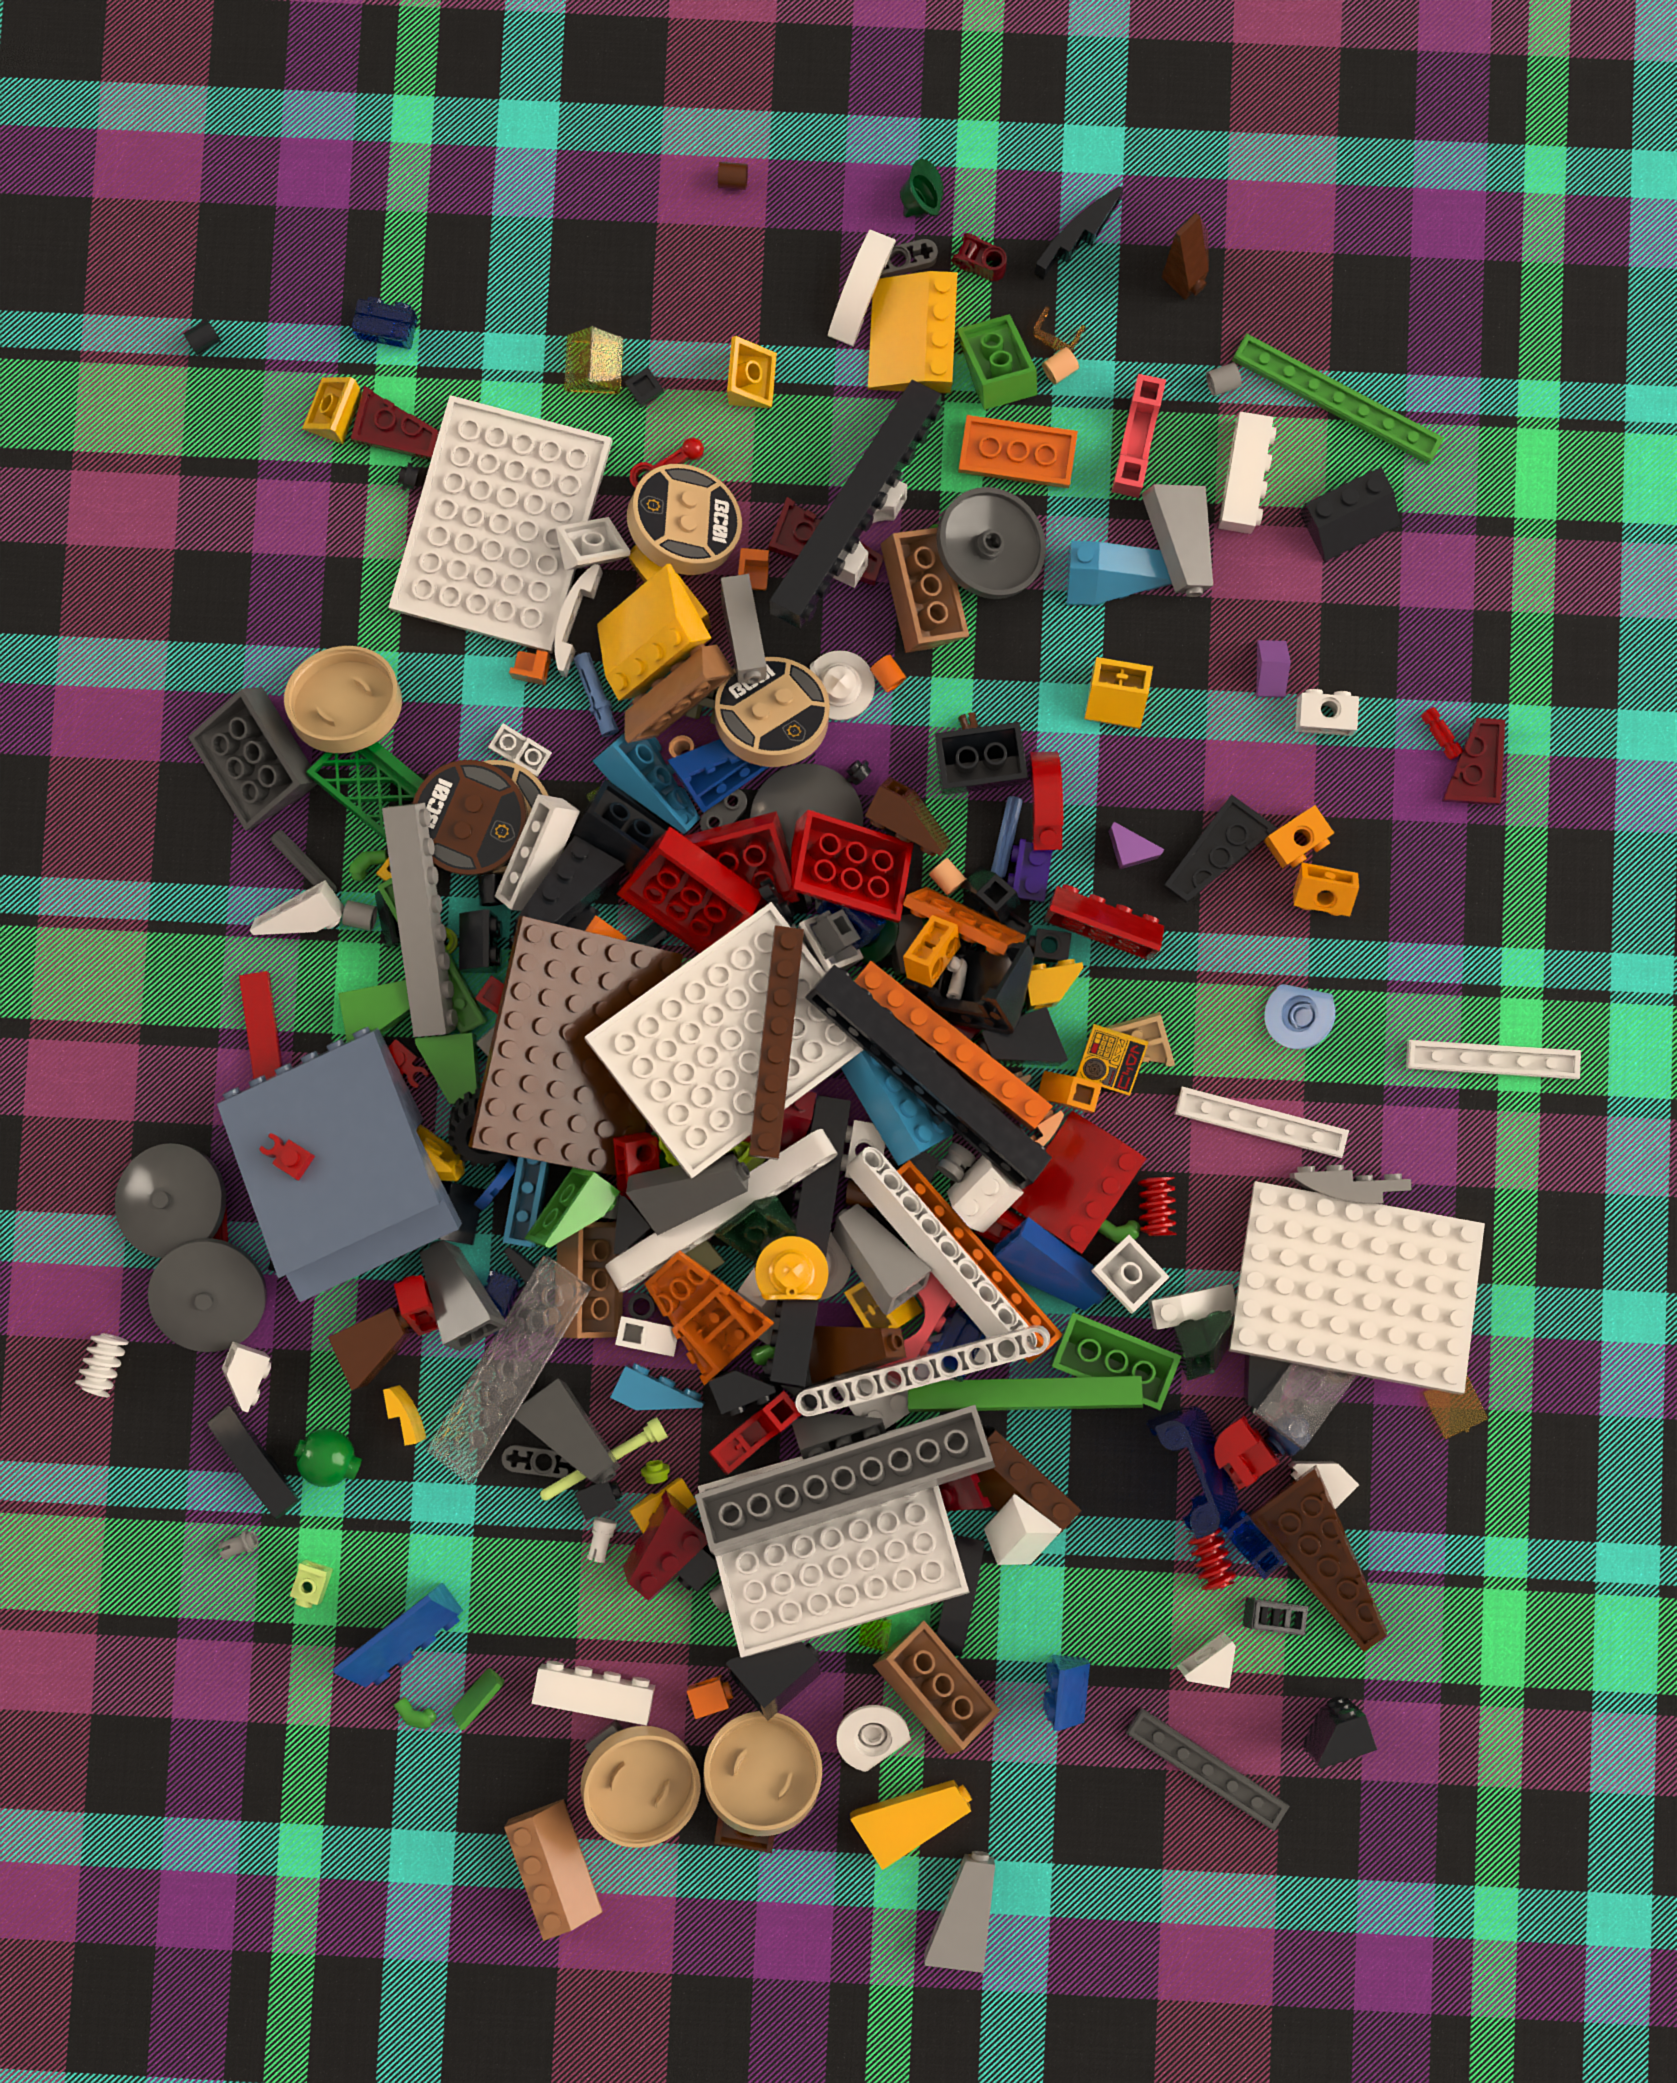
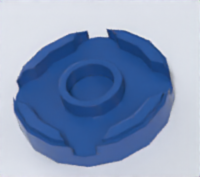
(496, 1185)

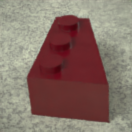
(665, 1547)

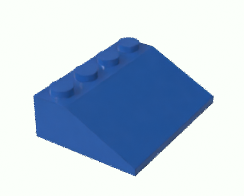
(400, 1638)

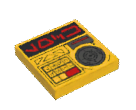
(1112, 1059)

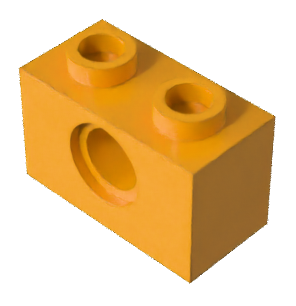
(1310, 824)
(1315, 878)

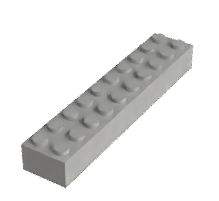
(844, 1481)

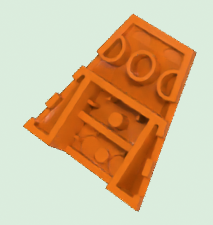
(705, 1313)

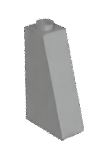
(1182, 533)
(743, 629)
(880, 1259)
(963, 1924)

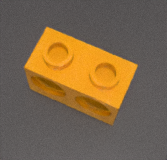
(931, 951)

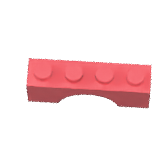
(1138, 435)
(935, 1302)

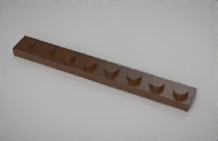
(776, 1043)

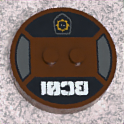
(473, 816)

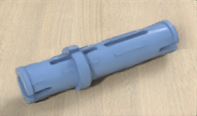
(599, 704)

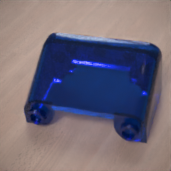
(1192, 1429)

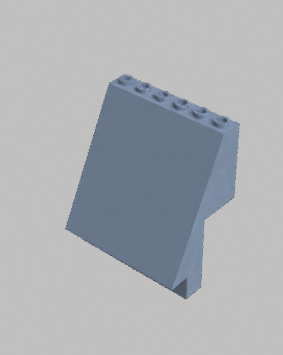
(370, 1181)

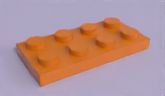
(1018, 451)
(971, 924)

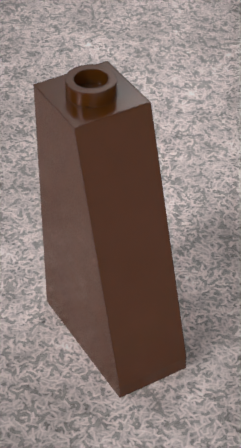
(852, 1350)

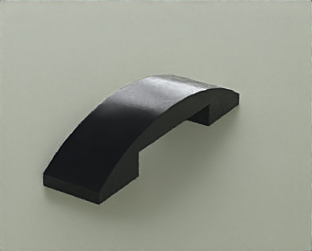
(957, 1611)

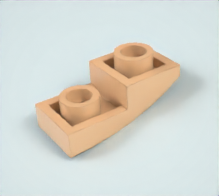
(1048, 1127)

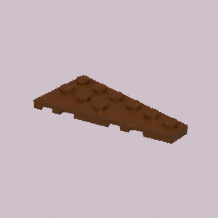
(1314, 1544)

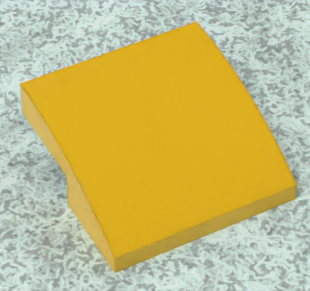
(401, 1405)

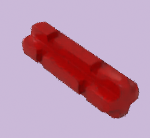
(1442, 733)

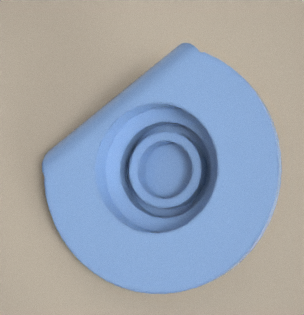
(1299, 1016)

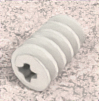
(100, 1364)

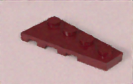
(795, 530)

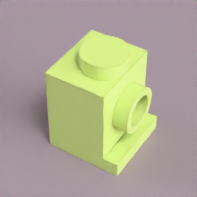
(318, 1576)

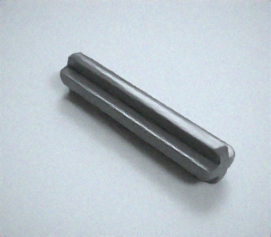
(300, 859)

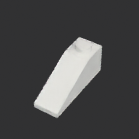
(303, 913)
(1194, 1305)

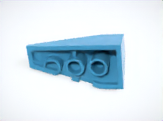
(1112, 571)
(644, 776)

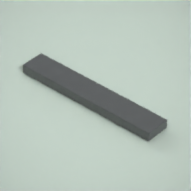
(1207, 1769)

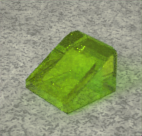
(876, 1634)

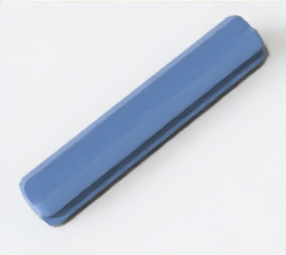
(1006, 836)

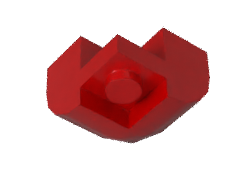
(1243, 1453)

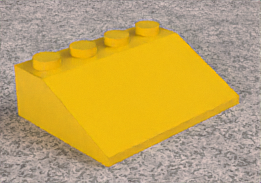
(913, 331)
(649, 634)

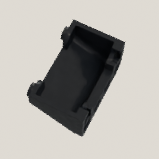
(991, 992)

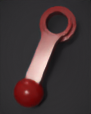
(691, 450)

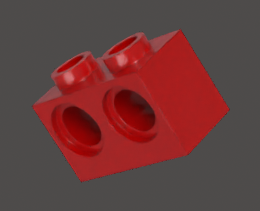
(626, 1160)
(416, 1304)

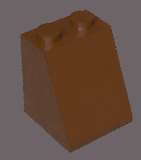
(370, 1345)

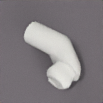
(958, 978)

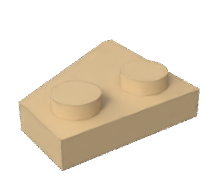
(1152, 1030)

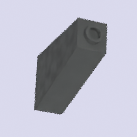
(671, 1197)
(458, 1297)
(565, 1427)

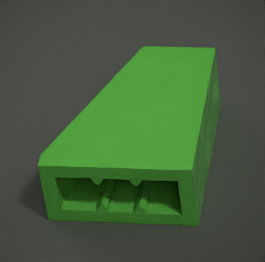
(374, 1007)
(452, 1062)

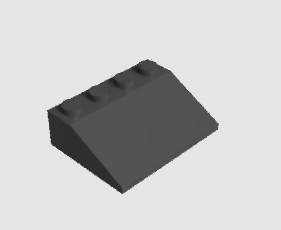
(252, 757)

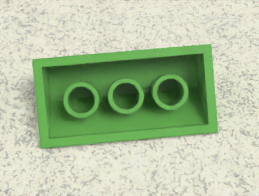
(1101, 1351)

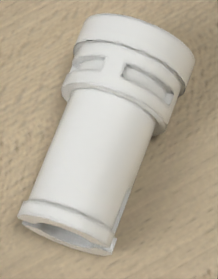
(602, 1532)

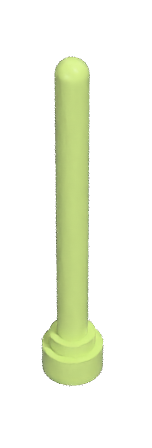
(651, 1433)

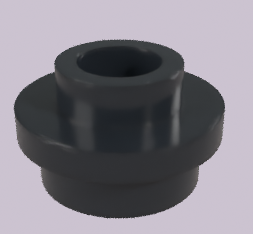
(408, 476)
(858, 772)

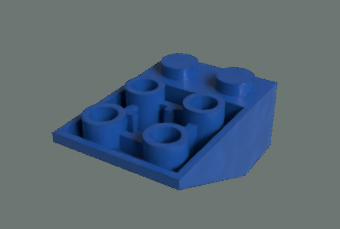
(1067, 1691)

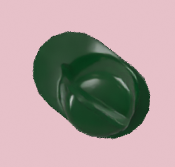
(922, 190)

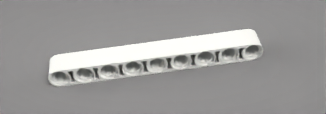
(764, 1181)
(936, 1247)
(908, 1374)

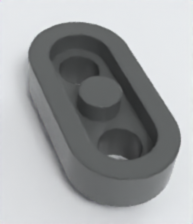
(725, 813)

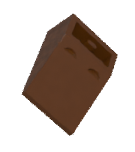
(905, 813)

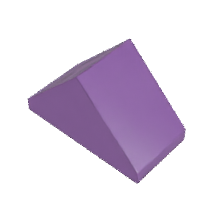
(1272, 668)
(1132, 848)

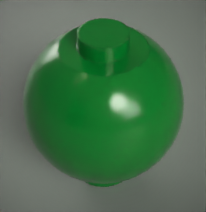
(326, 1458)

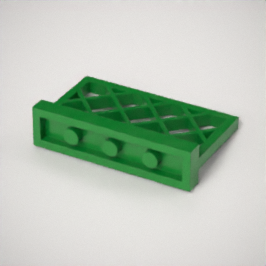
(384, 763)

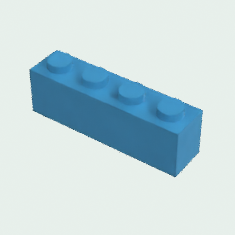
(526, 1200)

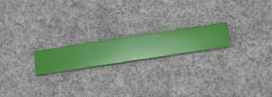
(1338, 399)
(1028, 1394)

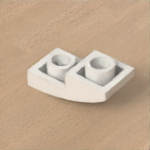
(519, 749)

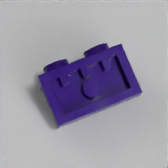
(1030, 871)

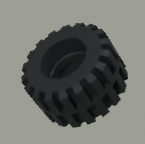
(460, 1131)

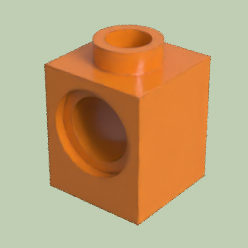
(709, 1696)

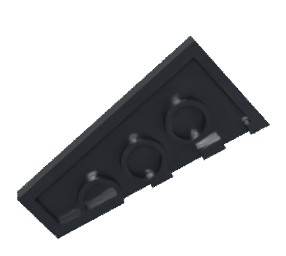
(1225, 841)

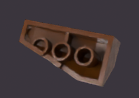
(1188, 258)

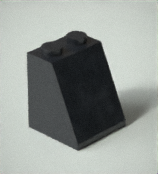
(1031, 1043)
(775, 1675)

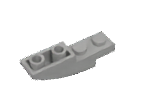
(1340, 1185)

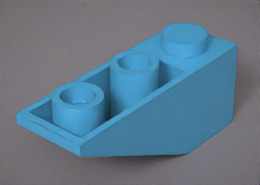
(646, 1392)

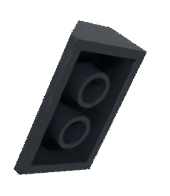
(1351, 514)
(980, 758)
(619, 825)
(1338, 1734)

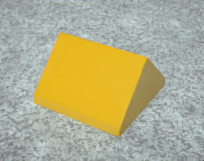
(750, 374)
(333, 408)

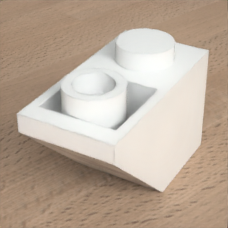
(646, 1336)
(244, 1371)
(1336, 1479)

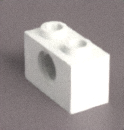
(1311, 720)
(860, 1133)

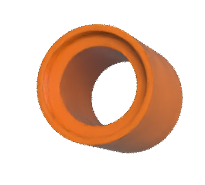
(888, 673)

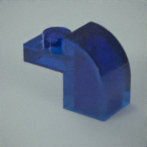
(1252, 1544)

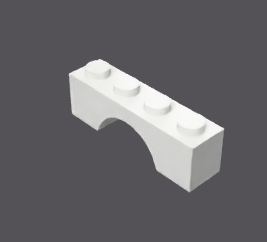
(858, 561)

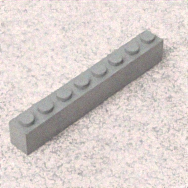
(420, 919)

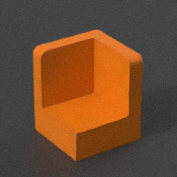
(756, 564)
(531, 667)

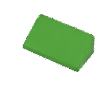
(477, 1698)

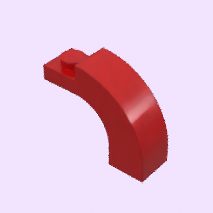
(1047, 800)
(755, 1432)

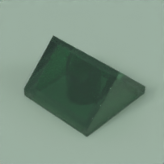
(757, 1227)

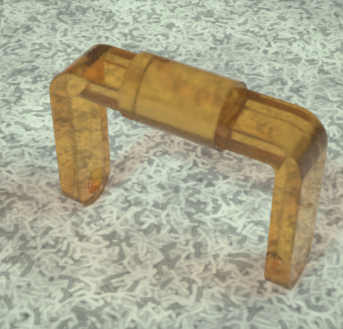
(1051, 340)

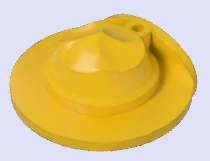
(791, 1270)

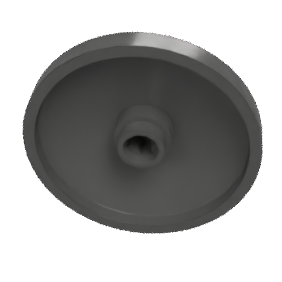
(991, 543)
(803, 789)
(169, 1198)
(207, 1295)

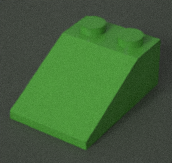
(998, 362)
(576, 1204)

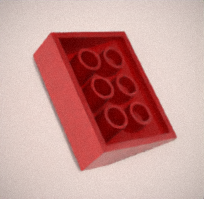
(753, 851)
(850, 865)
(689, 892)
(1105, 923)
(1079, 1182)

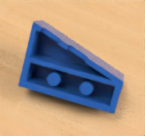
(712, 773)

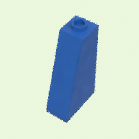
(1049, 1265)

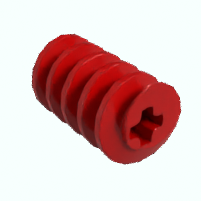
(1157, 1206)
(1213, 1561)

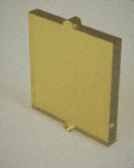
(1454, 1411)

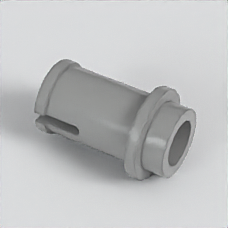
(245, 1542)

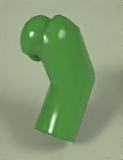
(364, 861)
(1119, 1233)
(761, 1354)
(413, 1717)

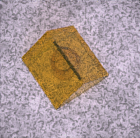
(593, 362)

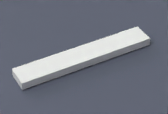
(1493, 1059)
(1261, 1122)

